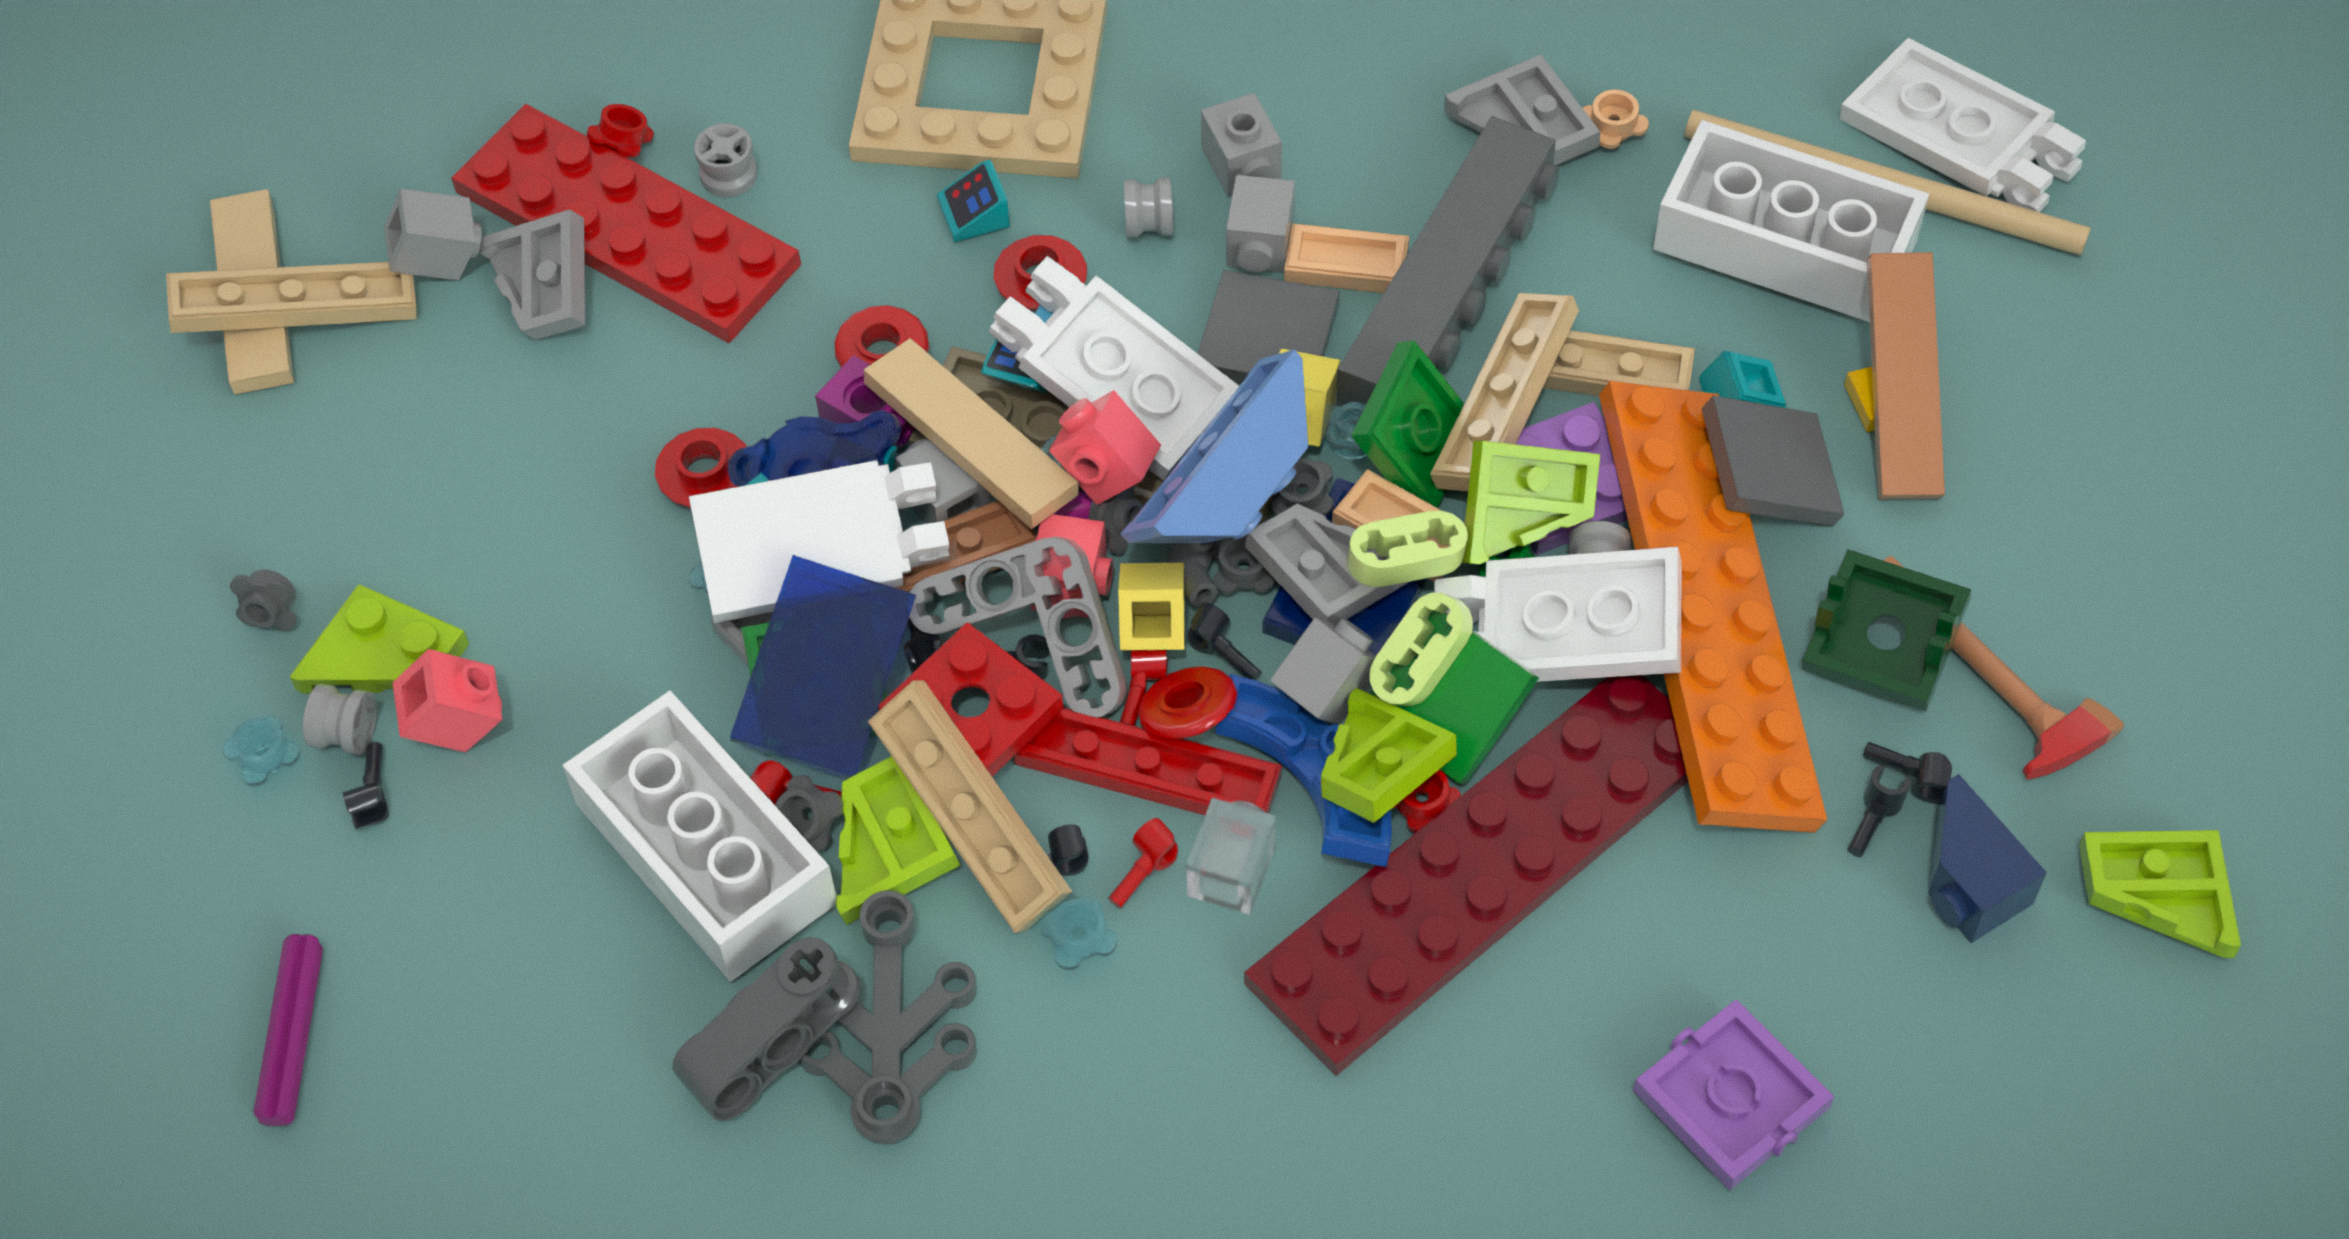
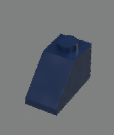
(1978, 865)

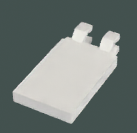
(1964, 126)
(1109, 344)
(826, 516)
(1580, 612)

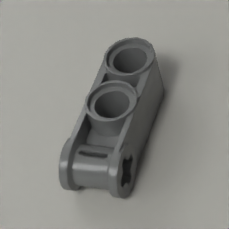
(766, 1028)

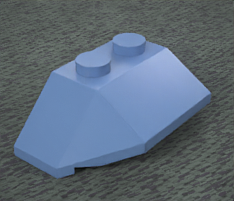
(1234, 462)

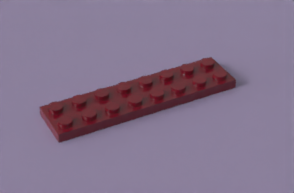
(1473, 872)

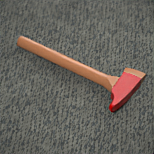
(2060, 736)

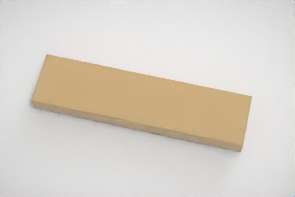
(248, 240)
(288, 297)
(1507, 382)
(971, 433)
(969, 806)

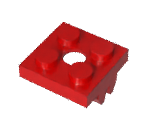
(1018, 697)

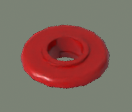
(1026, 252)
(877, 325)
(676, 456)
(1187, 702)

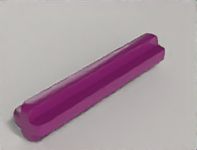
(288, 1030)

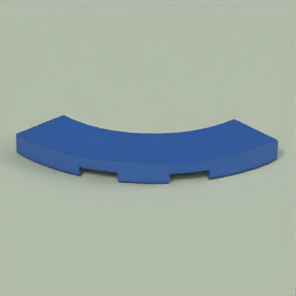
(1302, 743)

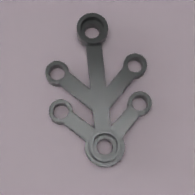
(891, 1032)

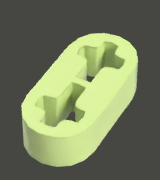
(1407, 548)
(1409, 640)

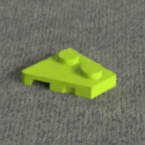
(373, 644)
(887, 838)
(2164, 883)

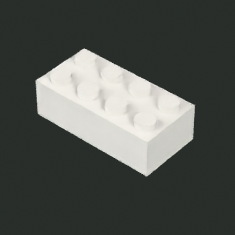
(1784, 218)
(701, 835)

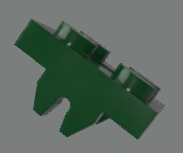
(1878, 589)

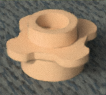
(1616, 117)

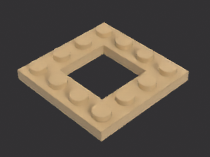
(1045, 142)

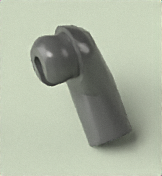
(1196, 558)

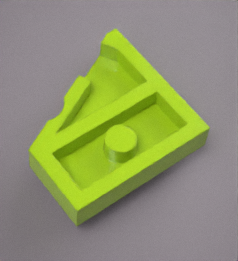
(1524, 495)
(1382, 756)

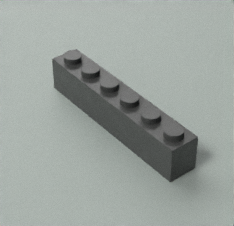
(1455, 255)

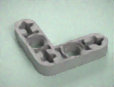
(1030, 589)

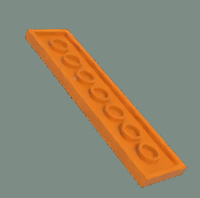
(1734, 687)

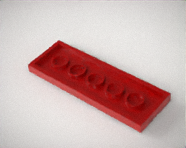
(635, 222)

